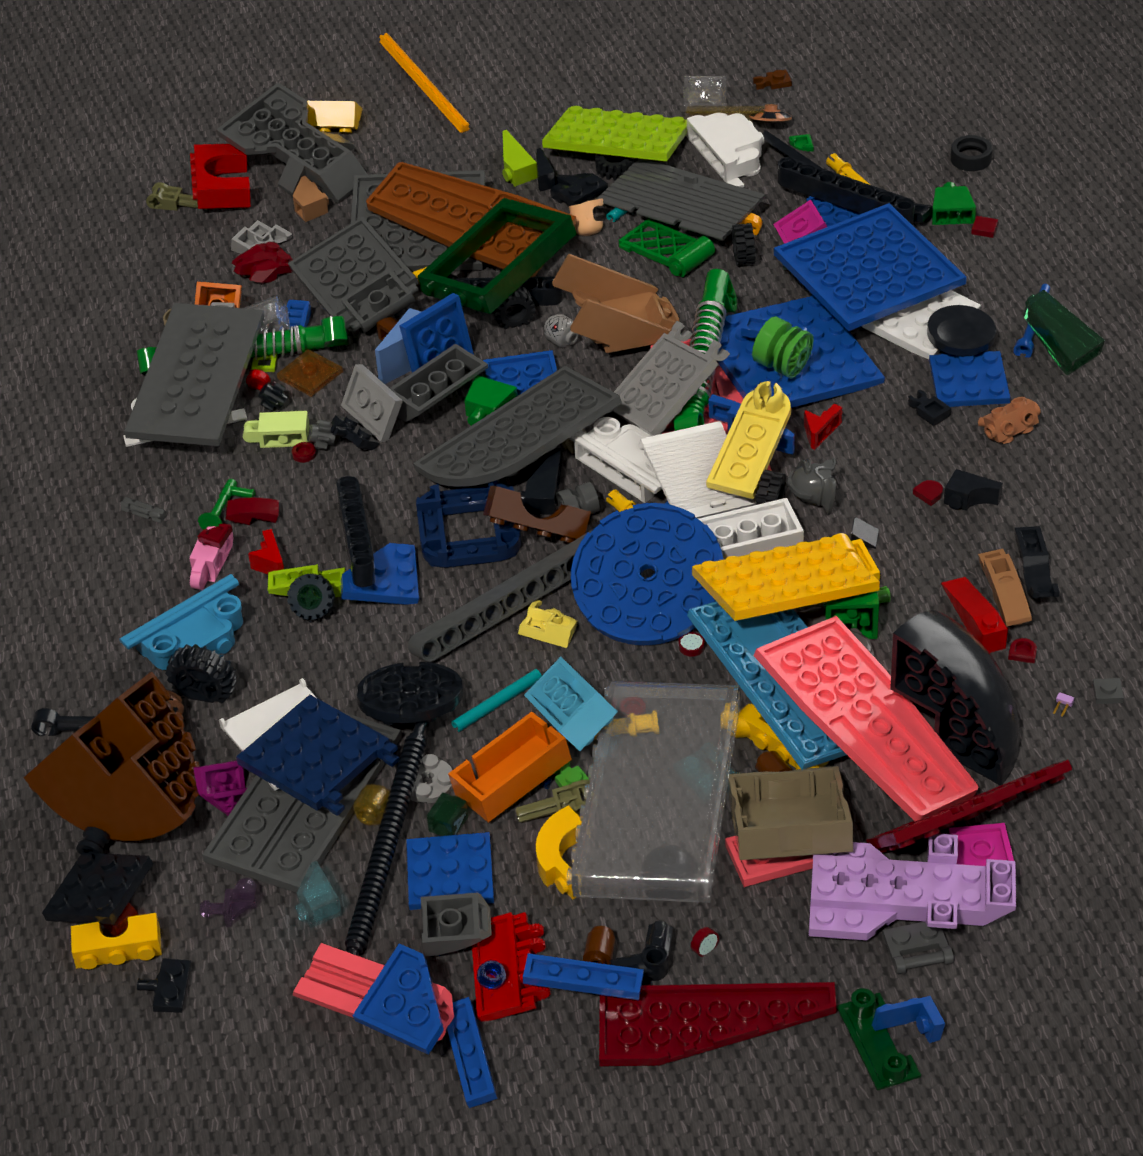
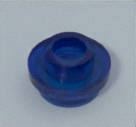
(494, 968)

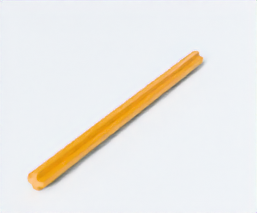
(424, 83)

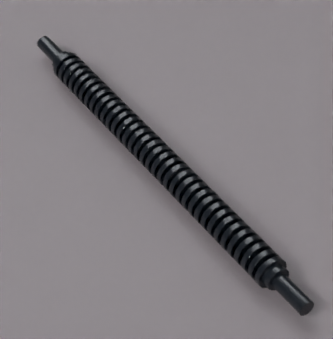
(386, 841)

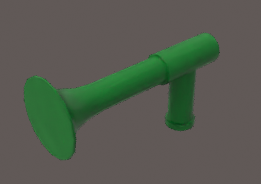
(212, 519)

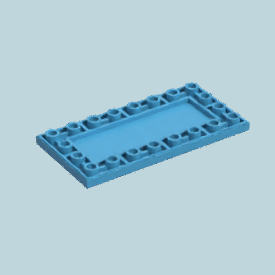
(735, 647)

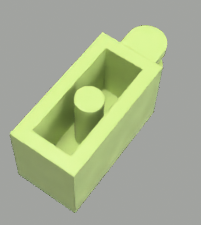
(278, 429)

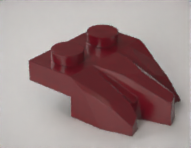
(263, 262)

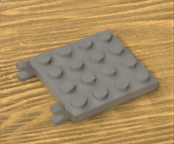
(665, 380)

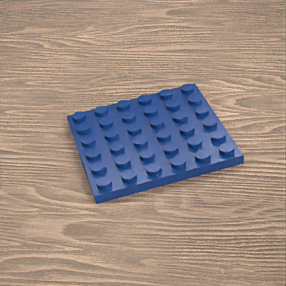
(869, 266)
(834, 366)

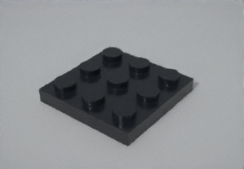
(97, 888)

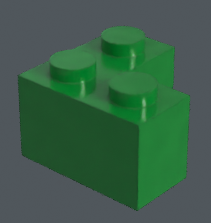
(858, 610)

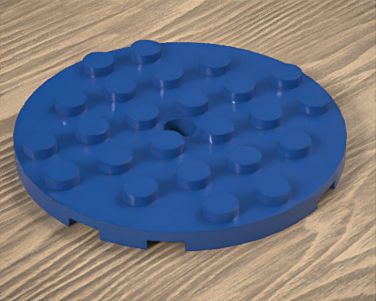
(610, 567)

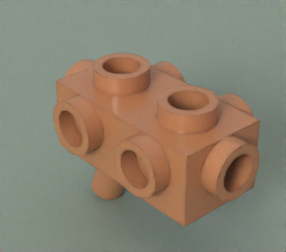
(1010, 420)

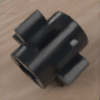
(272, 396)

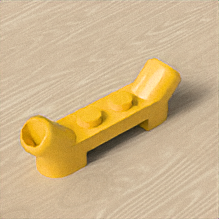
(755, 728)

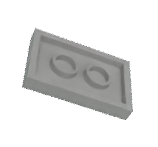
(371, 402)

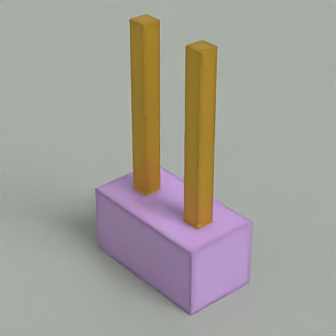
(1064, 699)

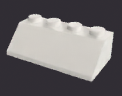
(756, 528)

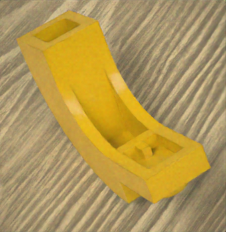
(551, 843)

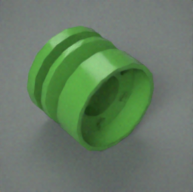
(782, 347)

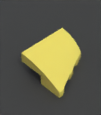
(554, 626)

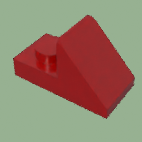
(820, 427)
(268, 557)

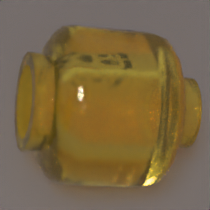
(371, 804)

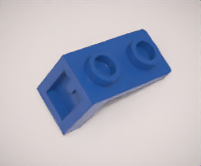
(916, 1009)

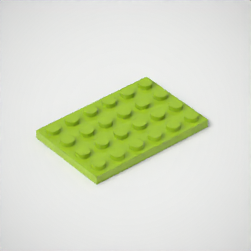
(616, 133)

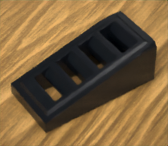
(545, 172)

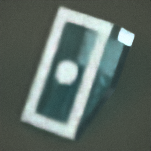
(316, 898)

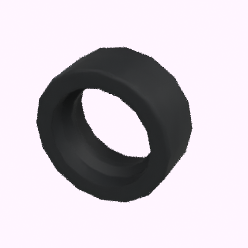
(971, 163)

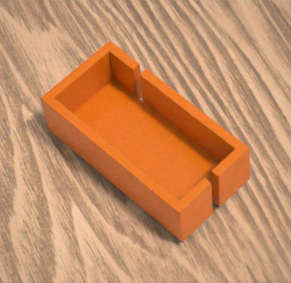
(510, 766)

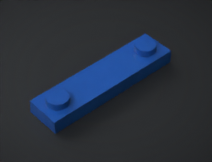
(583, 976)
(470, 1055)

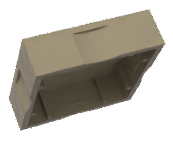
(790, 813)

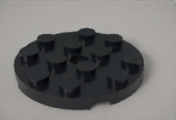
(409, 693)

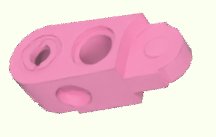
(207, 562)

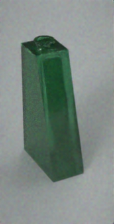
(1061, 332)

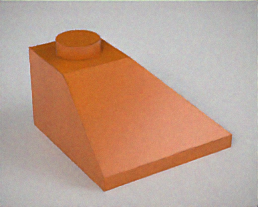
(217, 292)

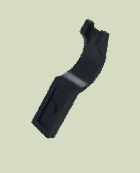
(1035, 562)

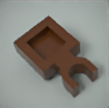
(774, 79)

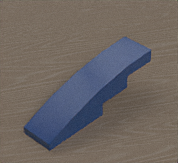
(726, 410)

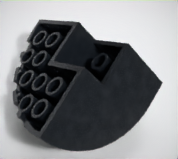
(961, 688)

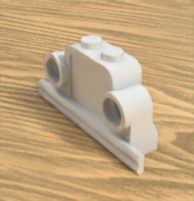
(728, 144)
(617, 456)

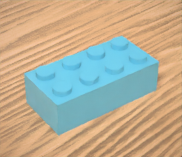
(570, 704)

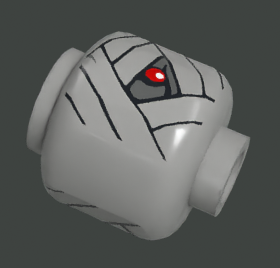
(558, 331)

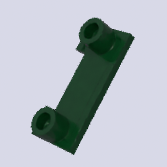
(875, 1047)

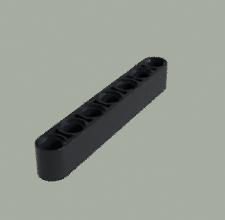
(839, 188)
(355, 531)

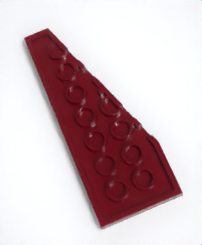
(991, 799)
(697, 1018)

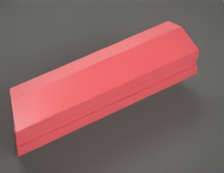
(343, 979)

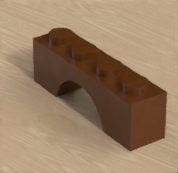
(507, 506)

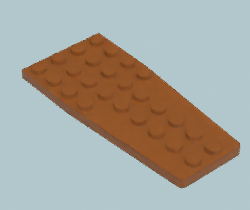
(447, 208)

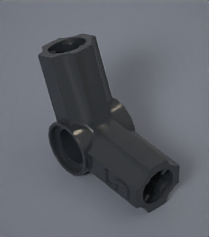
(654, 955)

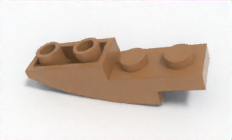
(1005, 587)

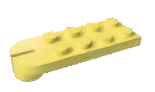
(751, 441)

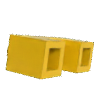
(139, 941)

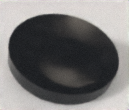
(961, 330)

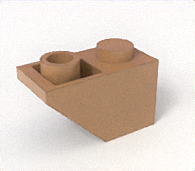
(309, 200)

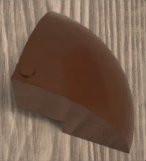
(124, 768)

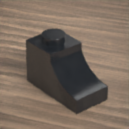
(970, 489)

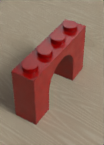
(219, 191)

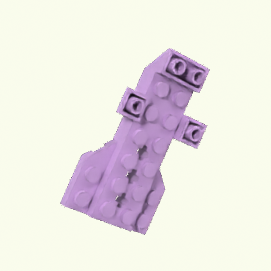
(866, 890)

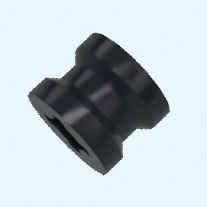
(93, 841)

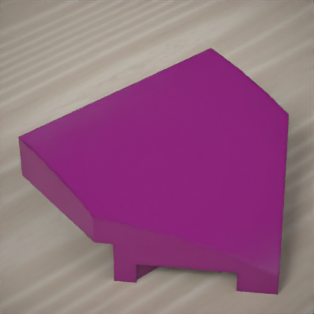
(221, 784)

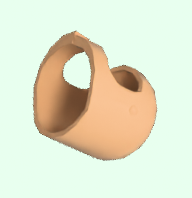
(586, 224)

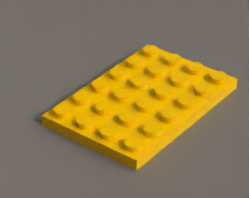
(784, 578)

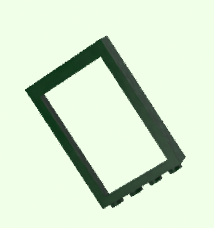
(556, 229)

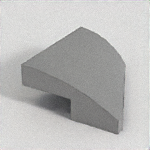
(250, 237)

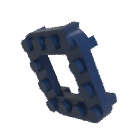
(466, 552)

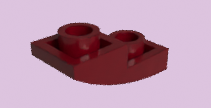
(245, 509)

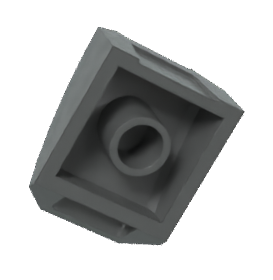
(454, 922)

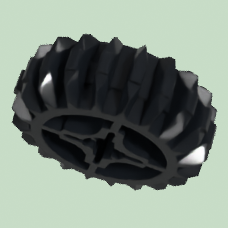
(201, 674)

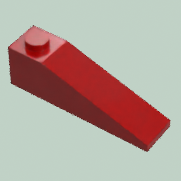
(977, 614)

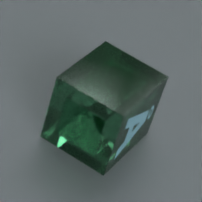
(447, 815)

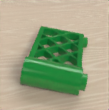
(685, 257)

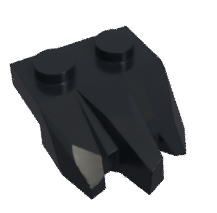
(577, 188)

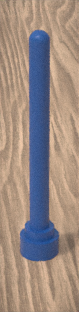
(1025, 344)

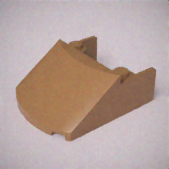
(613, 306)

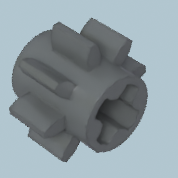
(321, 434)

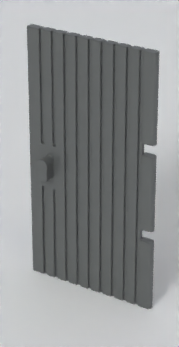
(682, 197)

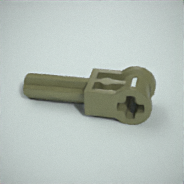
(169, 198)
(562, 797)

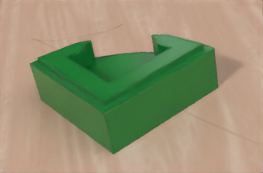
(802, 141)

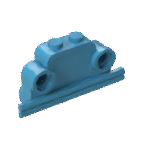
(200, 620)

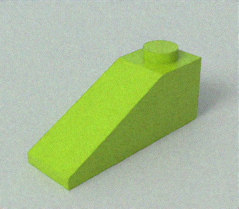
(518, 164)

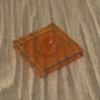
(309, 373)

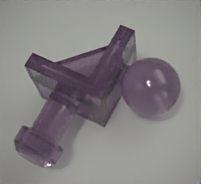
(235, 901)

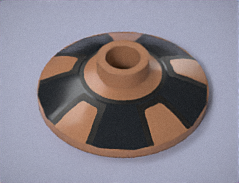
(771, 113)

